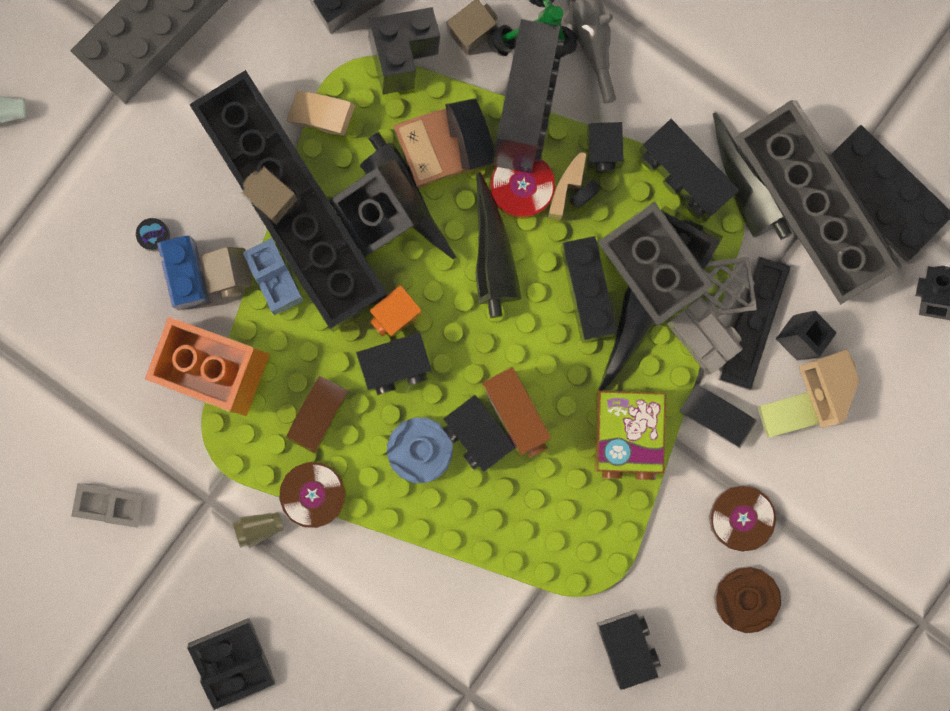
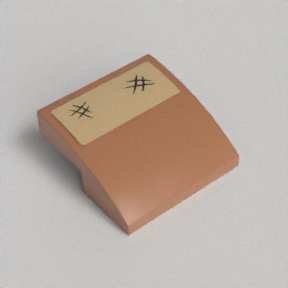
(430, 148)

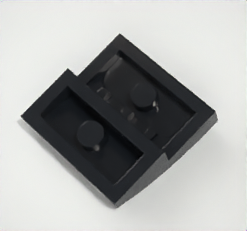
(231, 663)

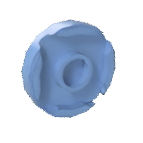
(419, 450)

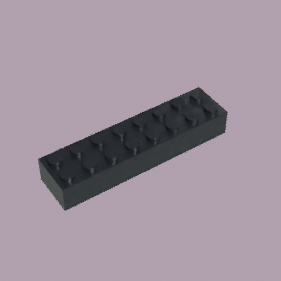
(311, 231)

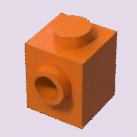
(394, 313)

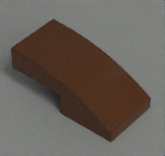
(317, 414)

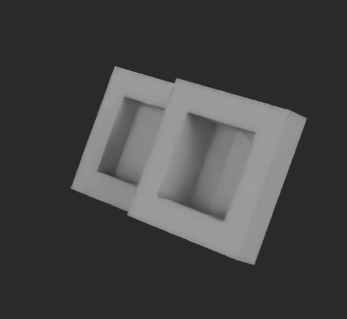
(107, 505)

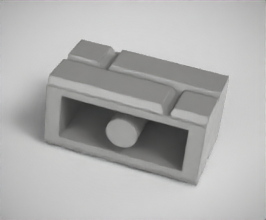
(706, 335)

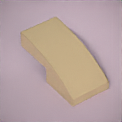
(321, 112)
(569, 181)

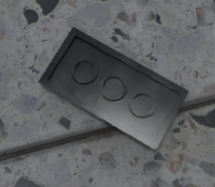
(890, 193)

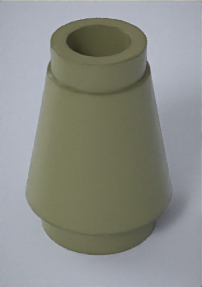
(257, 528)

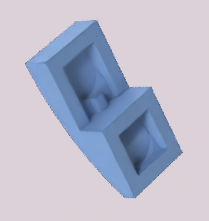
(273, 276)

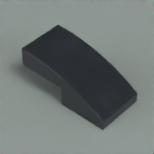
(473, 135)
(718, 416)

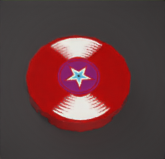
(523, 193)

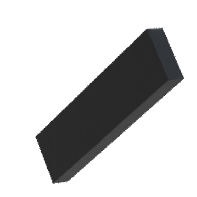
(755, 325)

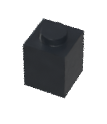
(605, 146)
(806, 335)

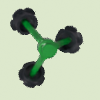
(504, 38)

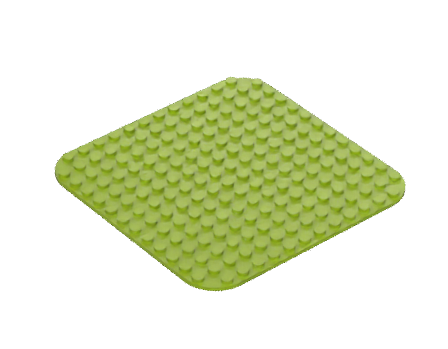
(523, 517)

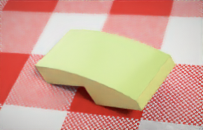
(787, 415)

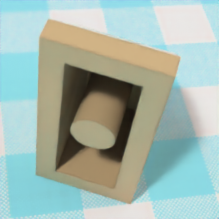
(831, 386)

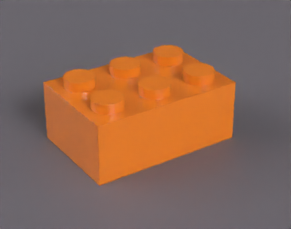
(207, 366)

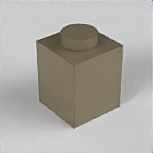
(472, 25)
(269, 194)
(226, 271)

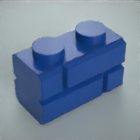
(183, 272)

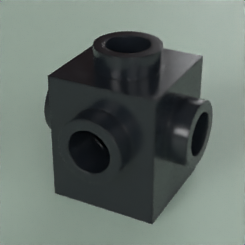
(935, 293)

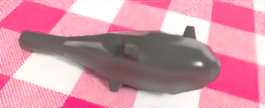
(594, 34)

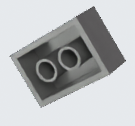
(656, 263)

